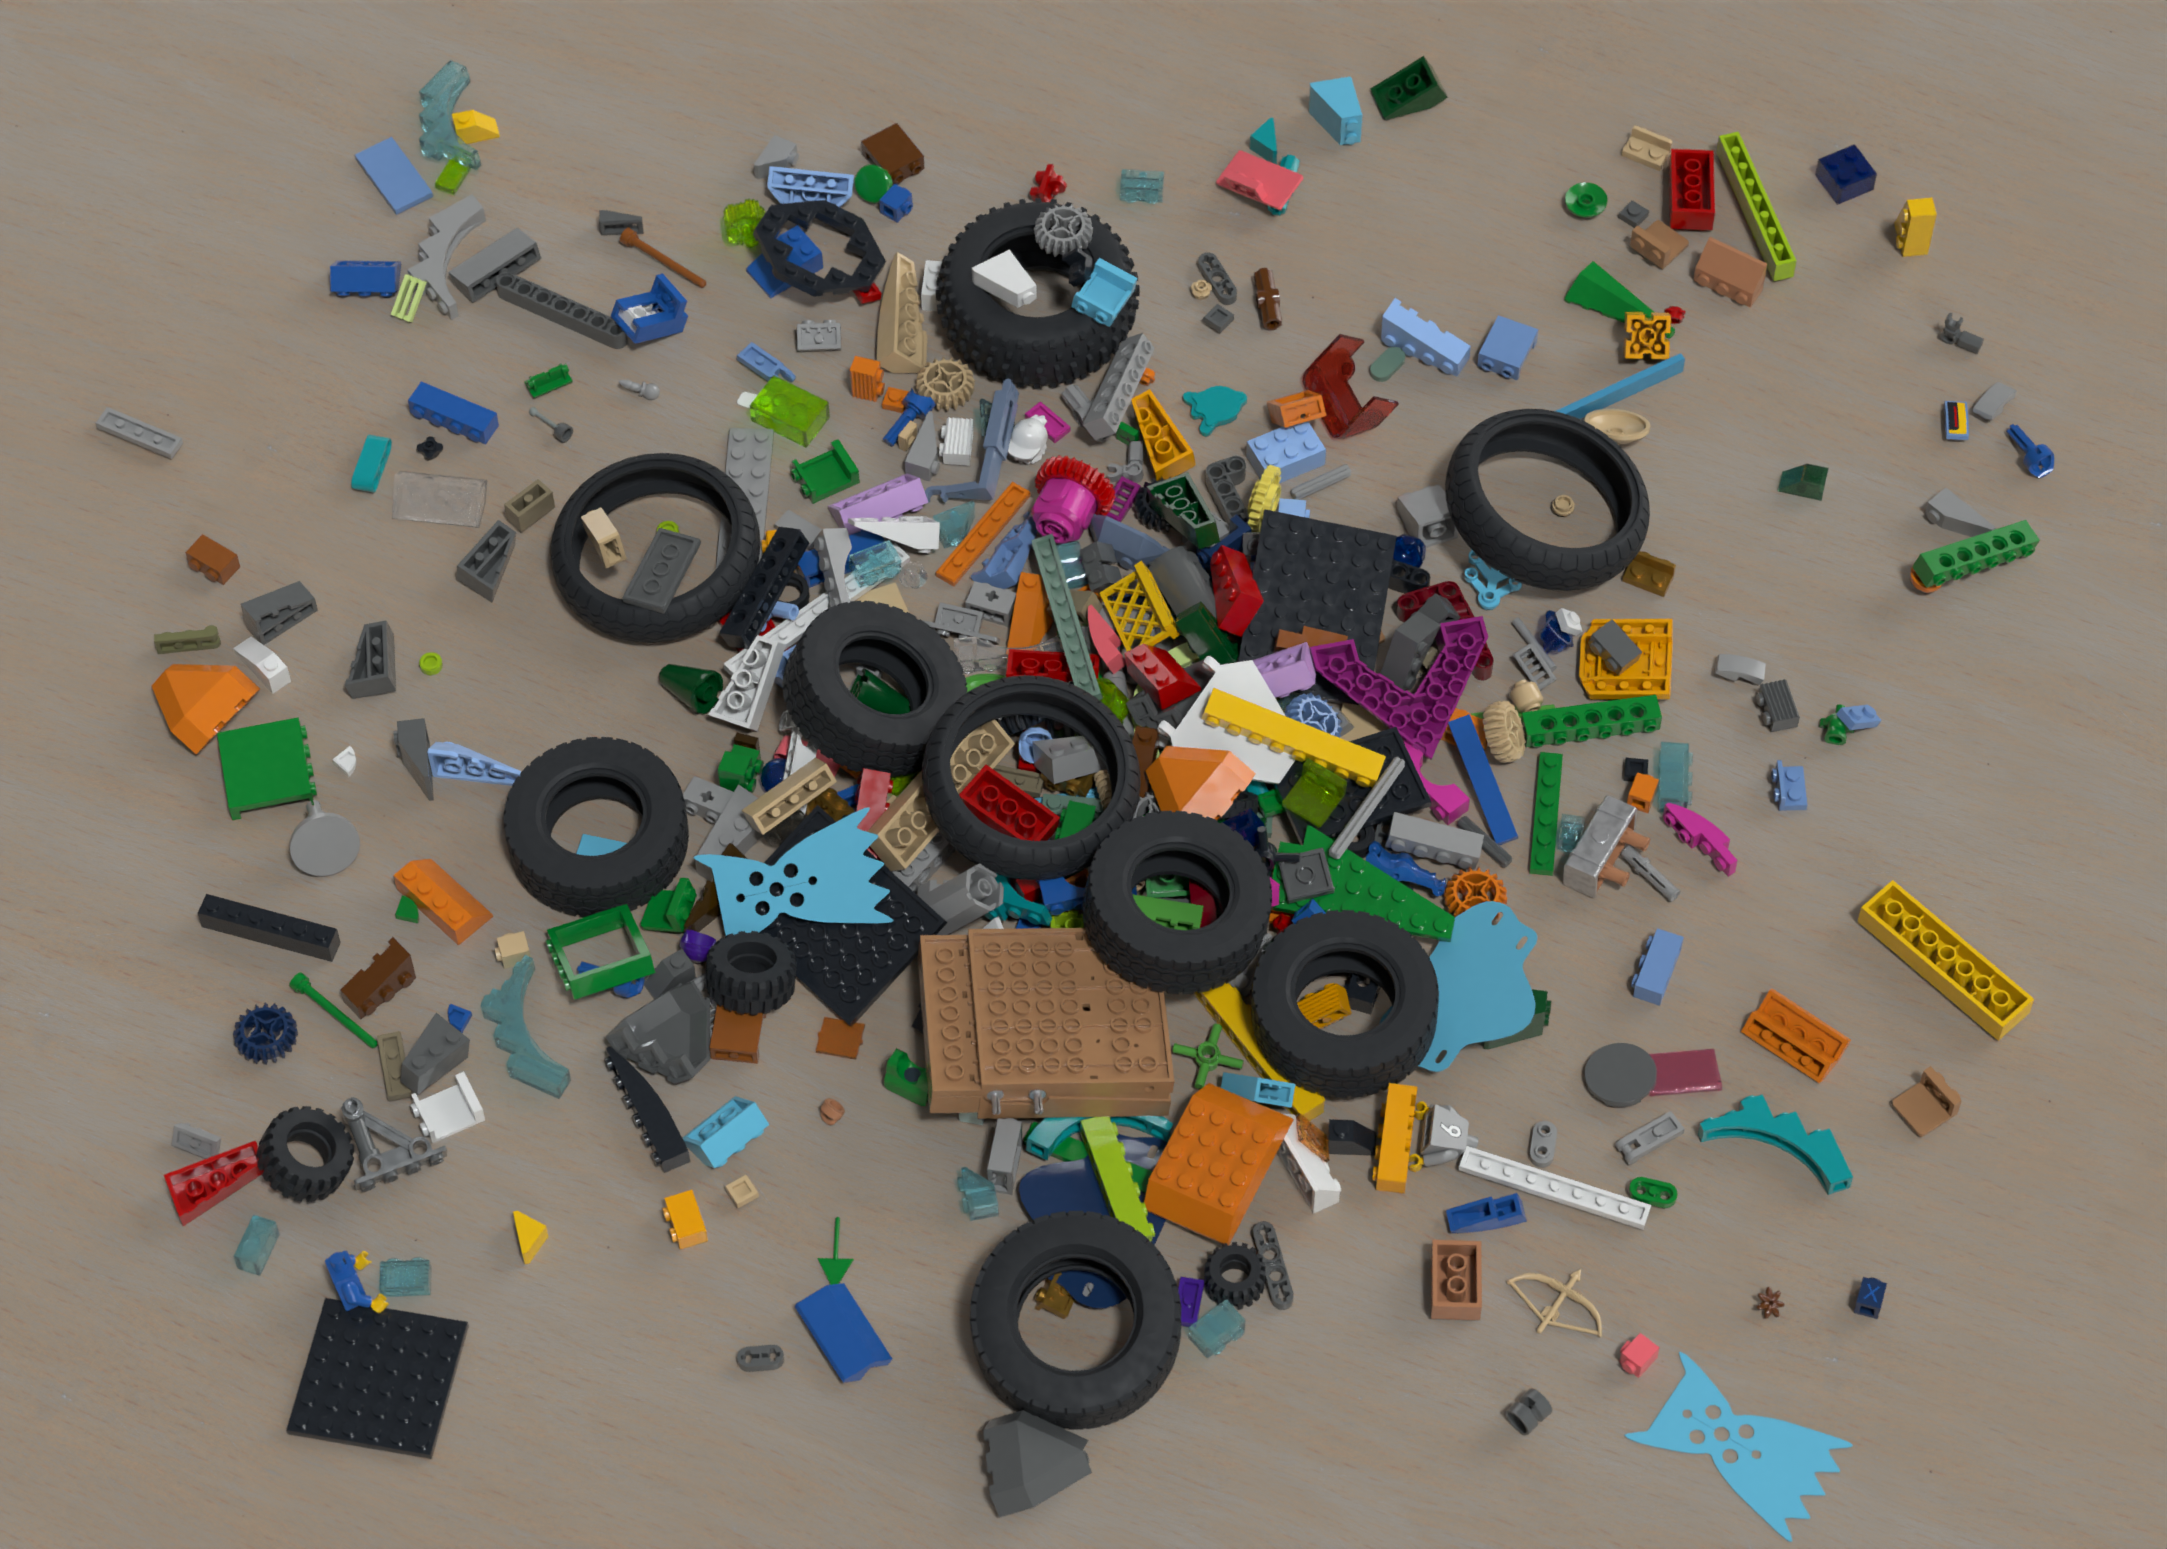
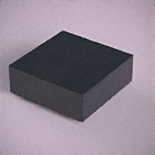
(1634, 766)

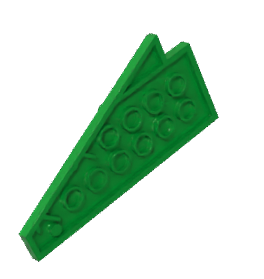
(1369, 890)

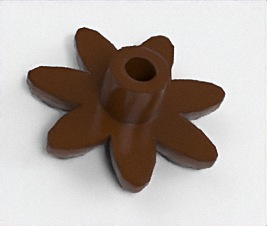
(1770, 1303)

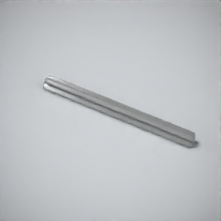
(1366, 808)

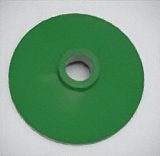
(1586, 199)

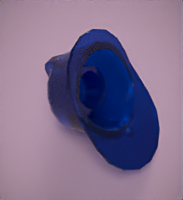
(1552, 636)

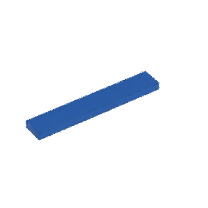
(1483, 780)

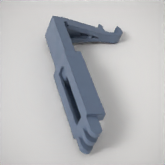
(996, 446)

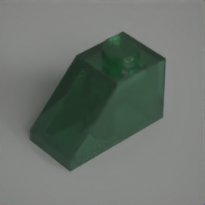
(1804, 481)

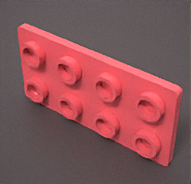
(1259, 180)

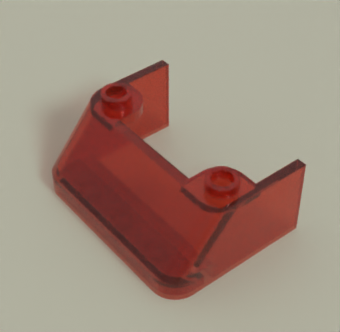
(1330, 378)

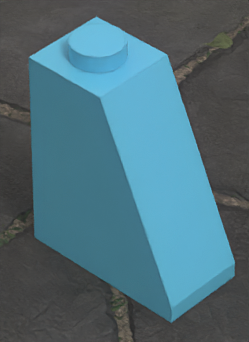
(1259, 1089)

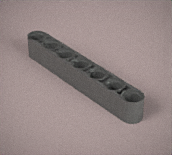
(560, 310)

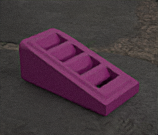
(1129, 485)

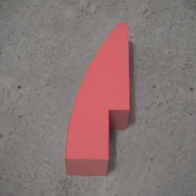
(1105, 641)

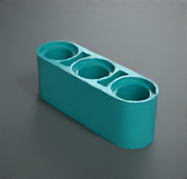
(371, 463)

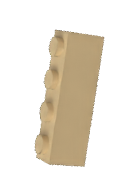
(789, 796)

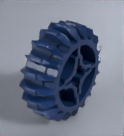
(261, 1045)

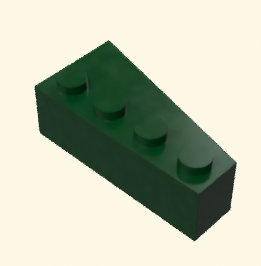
(1184, 509)

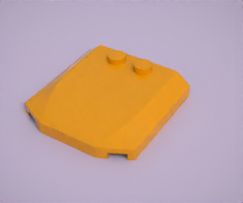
(1646, 677)

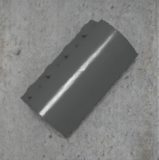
(1183, 580)

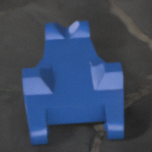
(1403, 868)

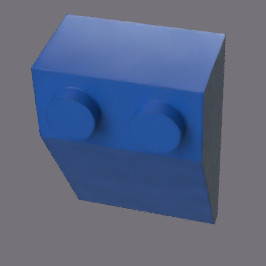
(804, 254)

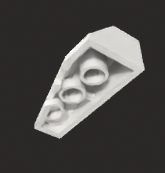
(912, 531)

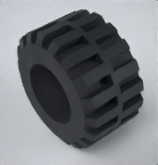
(1235, 1258)

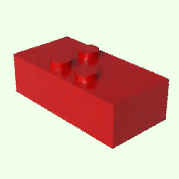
(1691, 189)
(1008, 807)

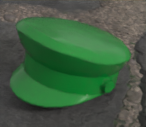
(872, 183)

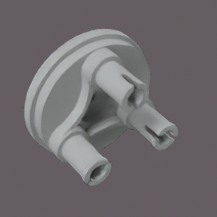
(323, 842)

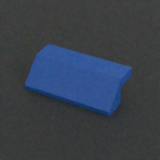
(843, 1332)

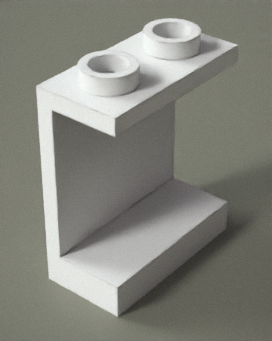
(448, 1110)

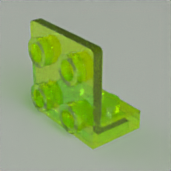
(1315, 793)

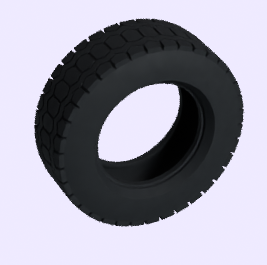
(1066, 1244)

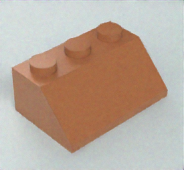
(1730, 272)

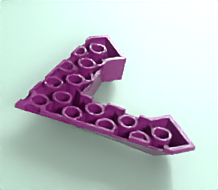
(1418, 716)

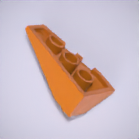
(1030, 616)

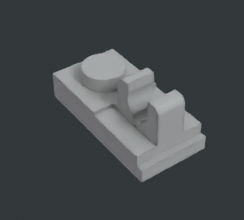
(195, 1140)

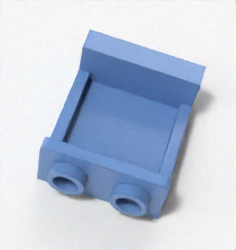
(1507, 347)

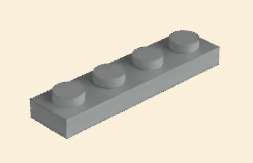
(139, 433)

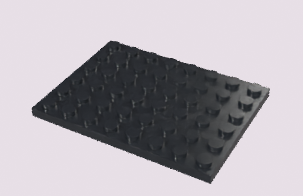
(1322, 580)
(849, 961)

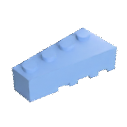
(1423, 339)

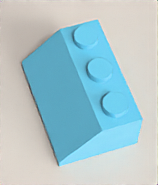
(726, 1131)

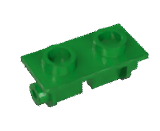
(548, 381)

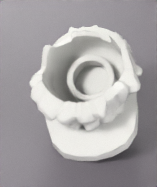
(1029, 440)

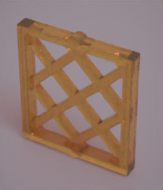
(1323, 1151)

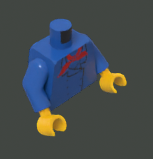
(348, 1284)

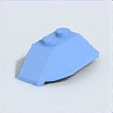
(806, 185)

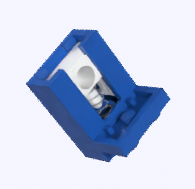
(652, 313)

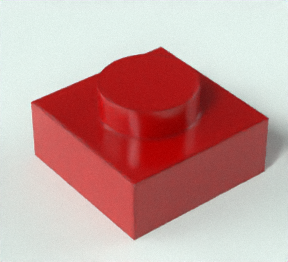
(873, 295)

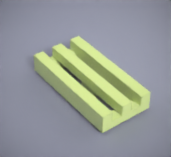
(401, 295)

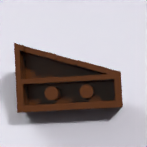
(380, 980)

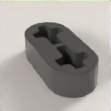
(760, 1358)

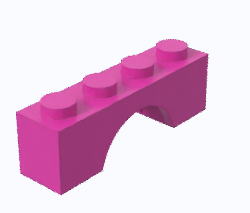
(1447, 801)

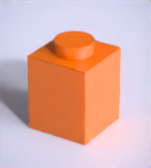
(1643, 792)

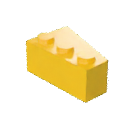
(1915, 226)

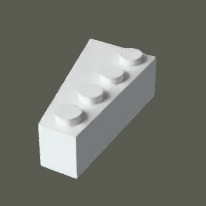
(750, 685)

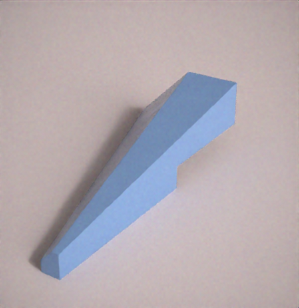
(1009, 556)

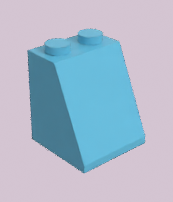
(1337, 109)

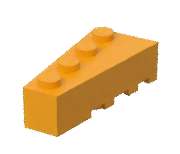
(1396, 1138)

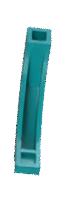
(1054, 1131)

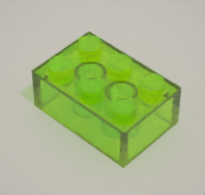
(789, 411)

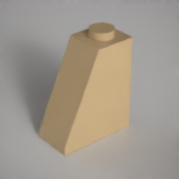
(604, 537)

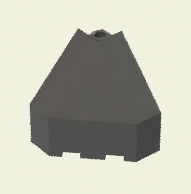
(1149, 714)
(667, 1034)
(1031, 1461)

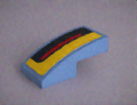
(1956, 420)

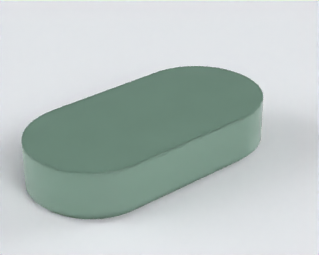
(1387, 364)

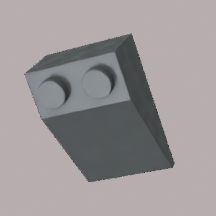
(413, 746)

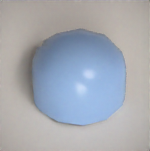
(1025, 742)

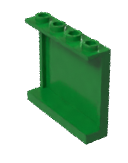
(266, 765)

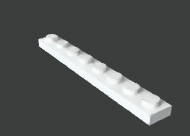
(1555, 1187)

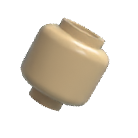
(1526, 696)

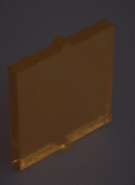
(840, 1038)

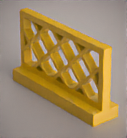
(1152, 597)

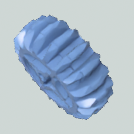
(1315, 713)

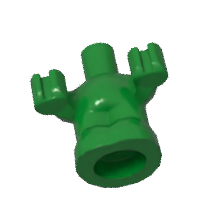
(1835, 728)

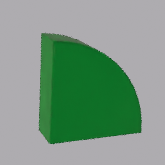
(407, 910)

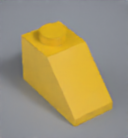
(474, 126)

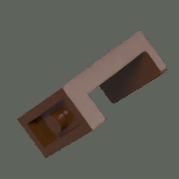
(894, 153)

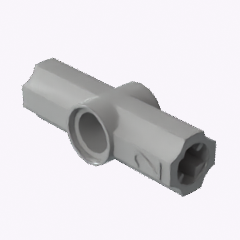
(1079, 405)

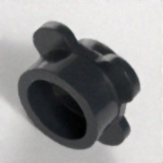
(430, 453)

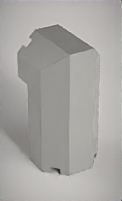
(963, 897)

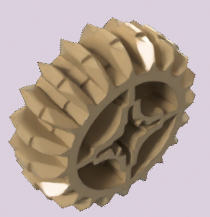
(946, 383)
(1504, 731)

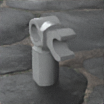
(1133, 470)

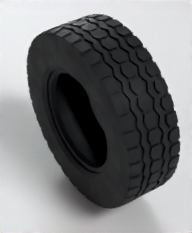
(837, 719)
(587, 772)
(1349, 945)
(1167, 956)

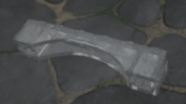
(982, 656)

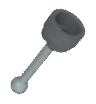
(562, 430)

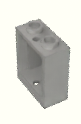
(1005, 1155)

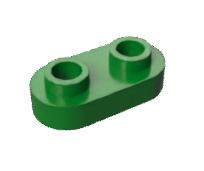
(1653, 1191)

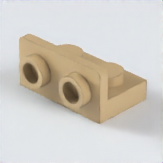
(1647, 148)

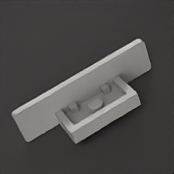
(961, 622)

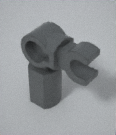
(1964, 339)

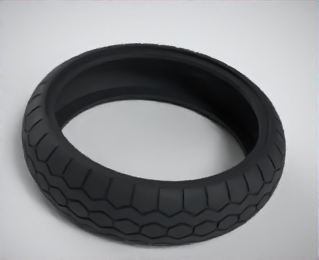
(639, 478)
(1525, 557)
(1046, 699)

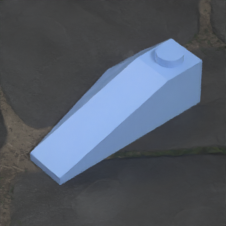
(461, 763)

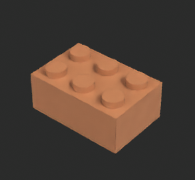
(1456, 1280)

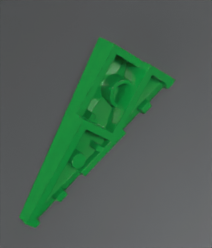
(1603, 293)

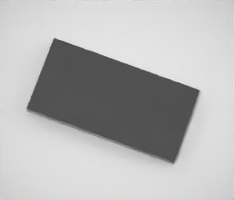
(661, 570)

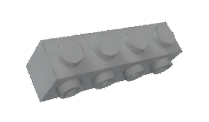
(1434, 841)

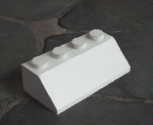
(1308, 1171)

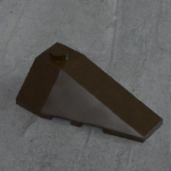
(708, 908)

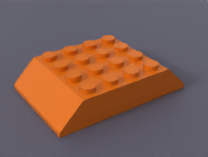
(1215, 1162)

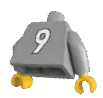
(1443, 1135)

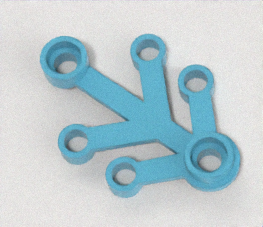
(1493, 578)

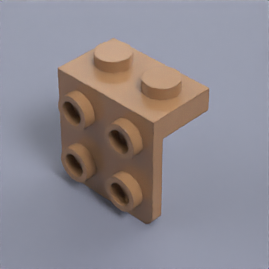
(1658, 243)
(1928, 1103)

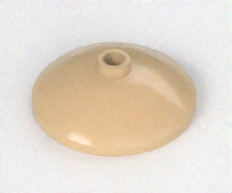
(1619, 424)

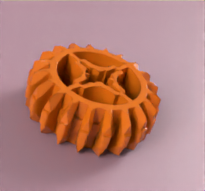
(1474, 888)

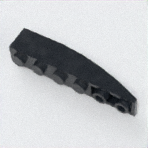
(649, 1114)

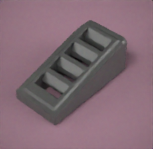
(615, 223)

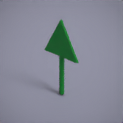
(835, 1267)

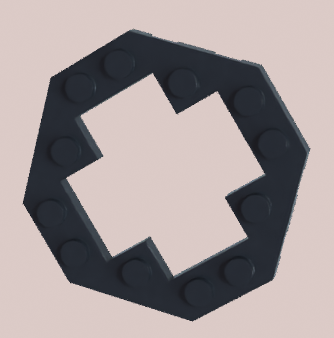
(803, 215)

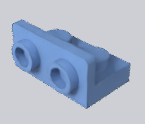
(1790, 787)

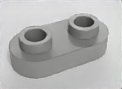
(1543, 1142)

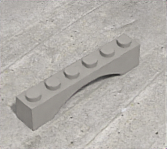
(833, 548)

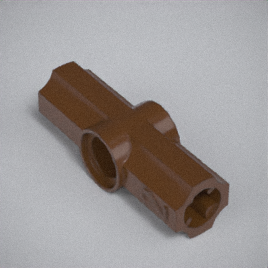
(1267, 299)

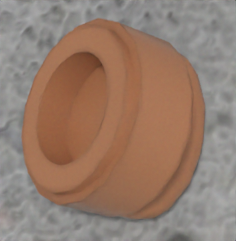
(831, 1109)

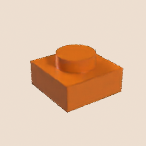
(893, 400)

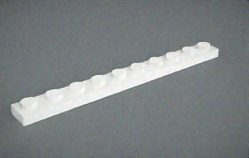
(792, 630)

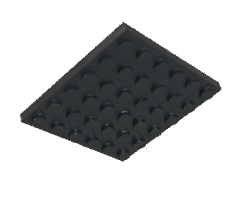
(378, 1379)

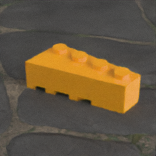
(1163, 442)

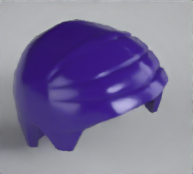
(696, 945)

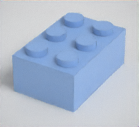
(1289, 448)

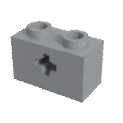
(994, 602)
(706, 799)

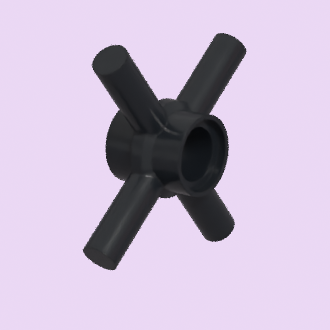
(1269, 853)

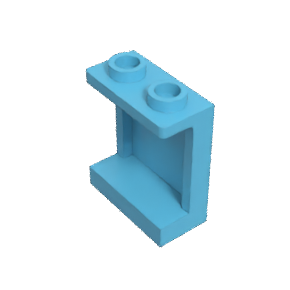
(1104, 293)

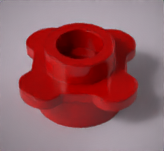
(1676, 313)

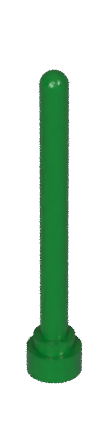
(301, 984)

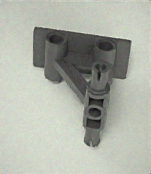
(392, 1162)

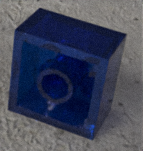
(1846, 174)

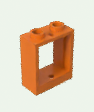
(1288, 409)

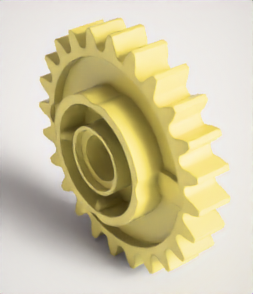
(1264, 496)

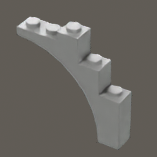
(446, 232)

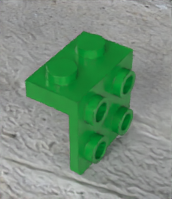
(670, 908)

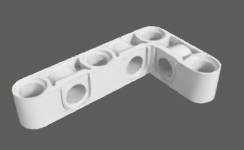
(798, 754)

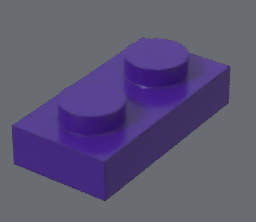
(1190, 1296)

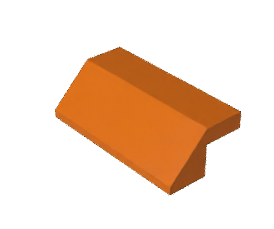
(1796, 1036)

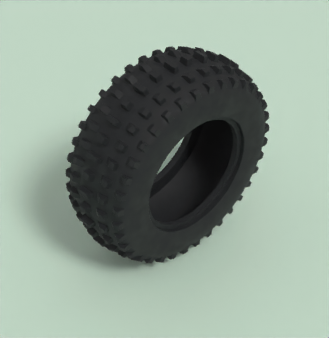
(1017, 345)

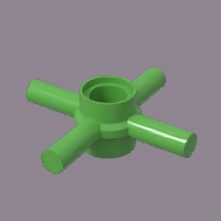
(1208, 1048)

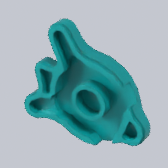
(1215, 406)

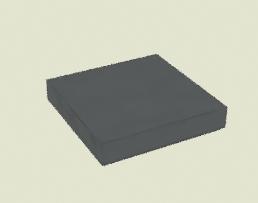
(1308, 877)

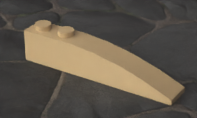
(900, 331)

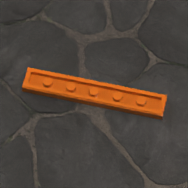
(983, 534)

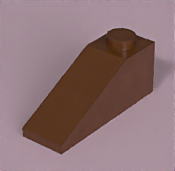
(1146, 746)

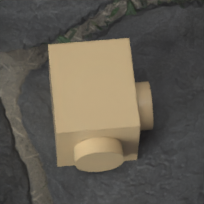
(511, 948)

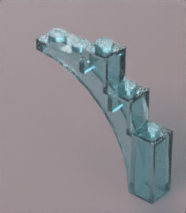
(436, 119)
(527, 1060)

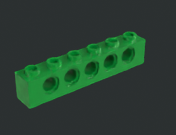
(1976, 553)
(1599, 713)

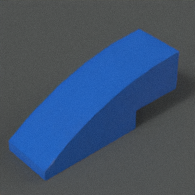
(1486, 1214)

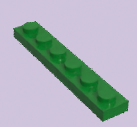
(1546, 813)

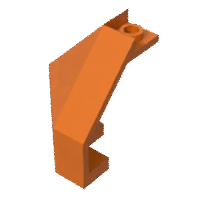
(201, 700)
(1198, 780)

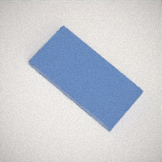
(394, 175)

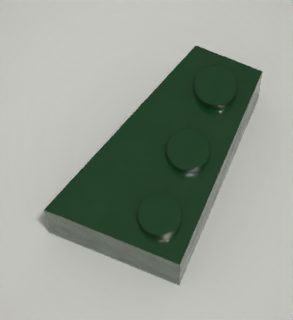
(1204, 636)

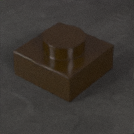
(747, 741)

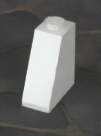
(1005, 279)

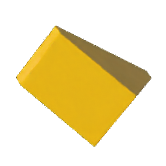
(531, 1235)

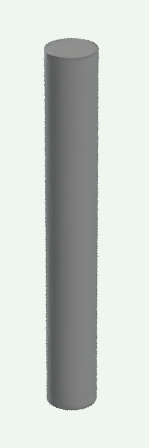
(1526, 634)

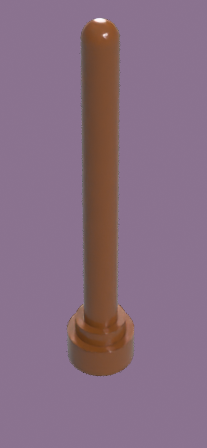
(630, 238)

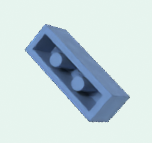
(1657, 966)

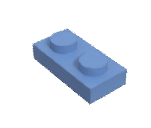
(1859, 717)

